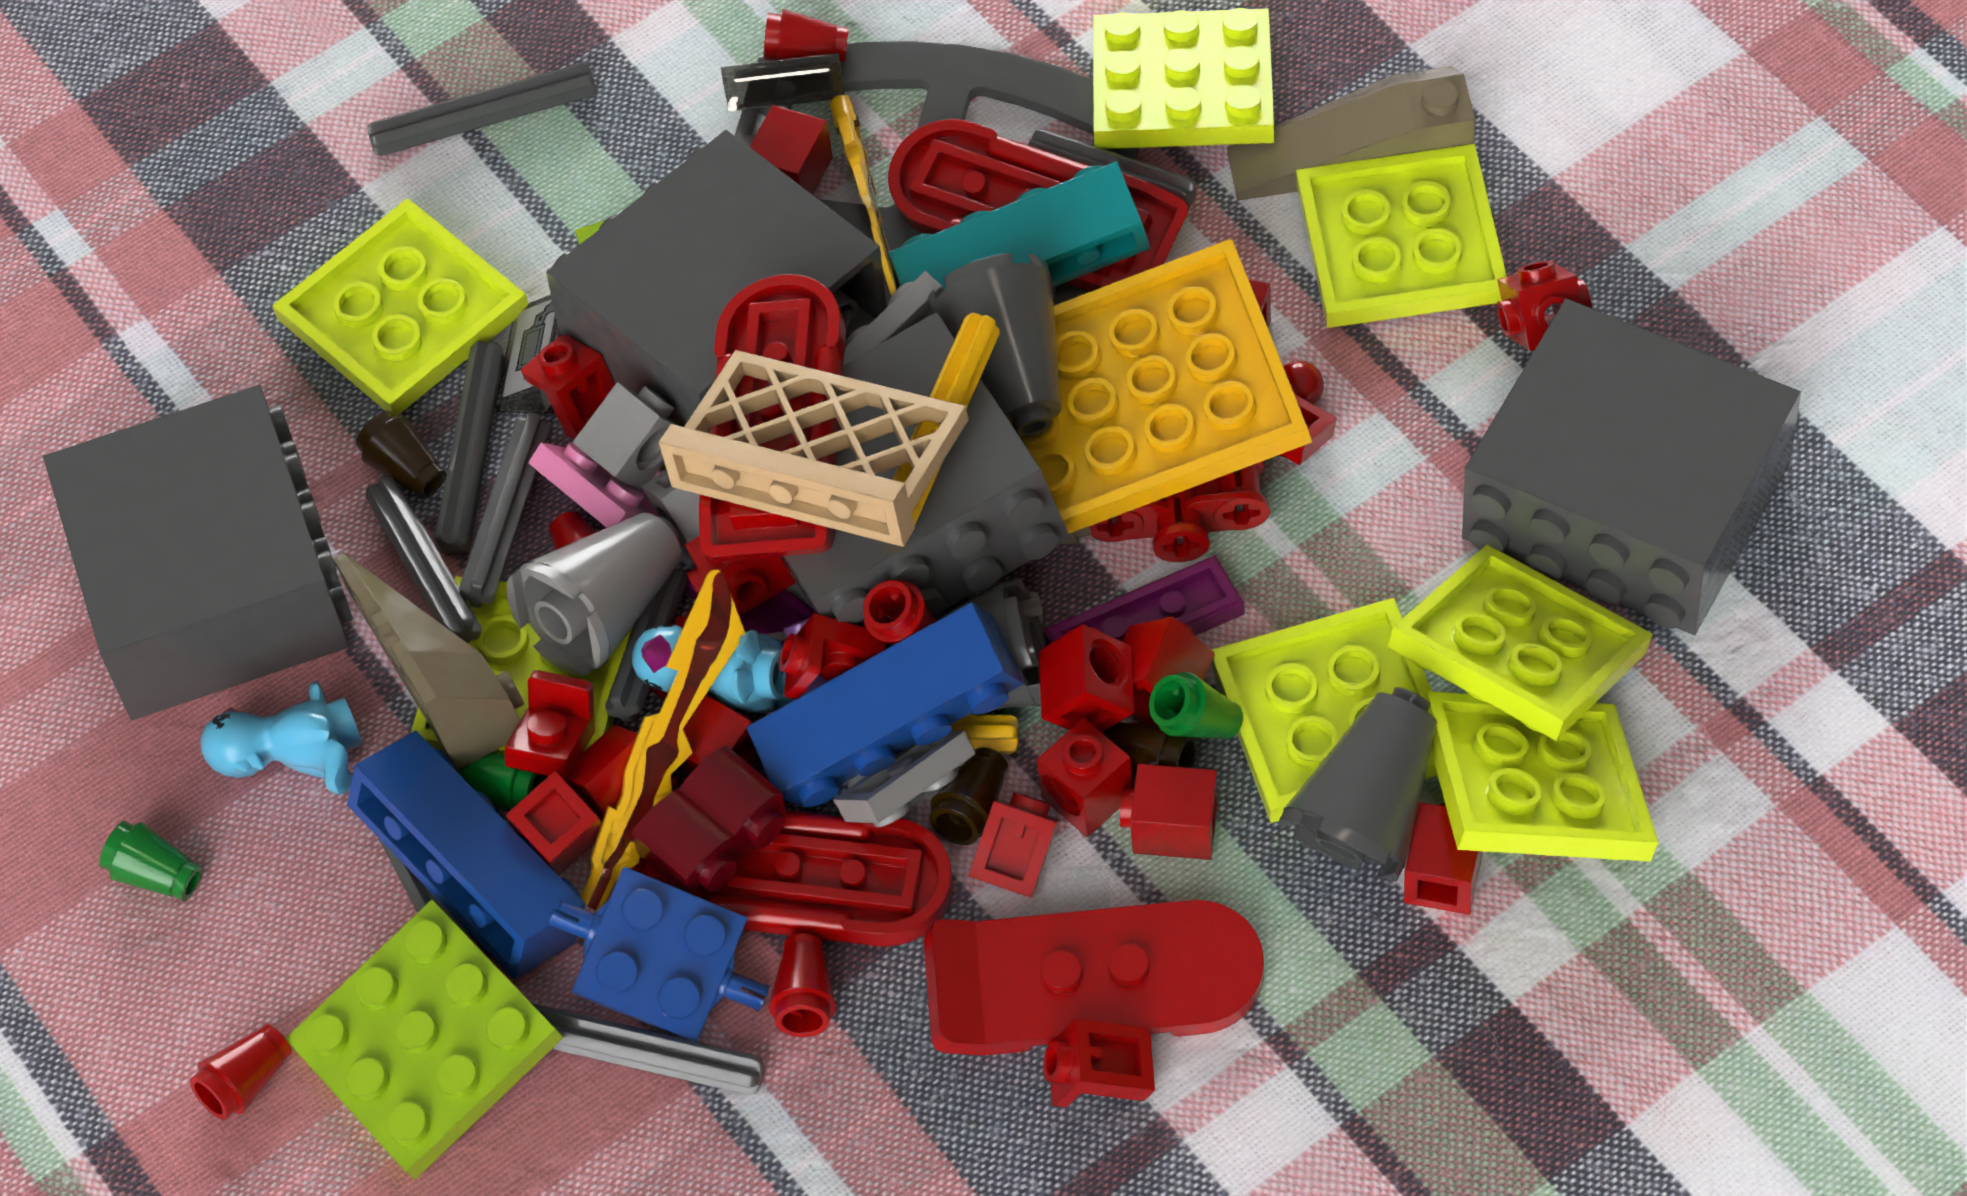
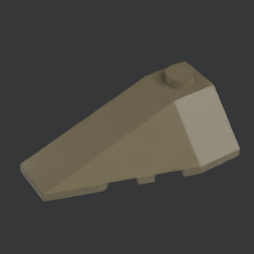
(445, 676)

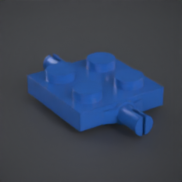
(659, 955)

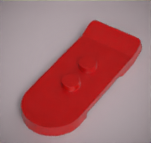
(967, 168)
(794, 323)
(839, 881)
(1146, 965)

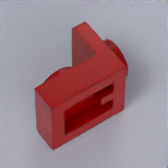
(572, 379)
(824, 649)
(554, 725)
(1015, 844)
(1099, 1061)

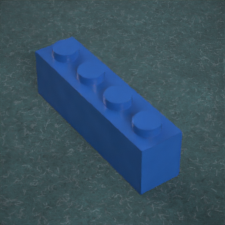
(886, 706)
(463, 852)

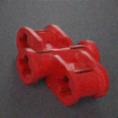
(1200, 509)

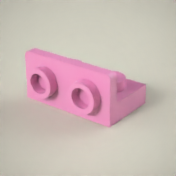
(590, 484)

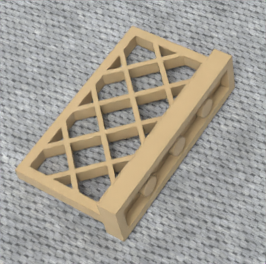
(793, 480)

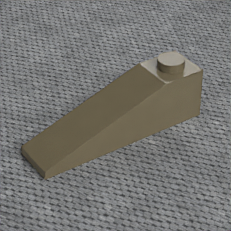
(1380, 120)

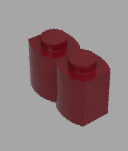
(710, 823)

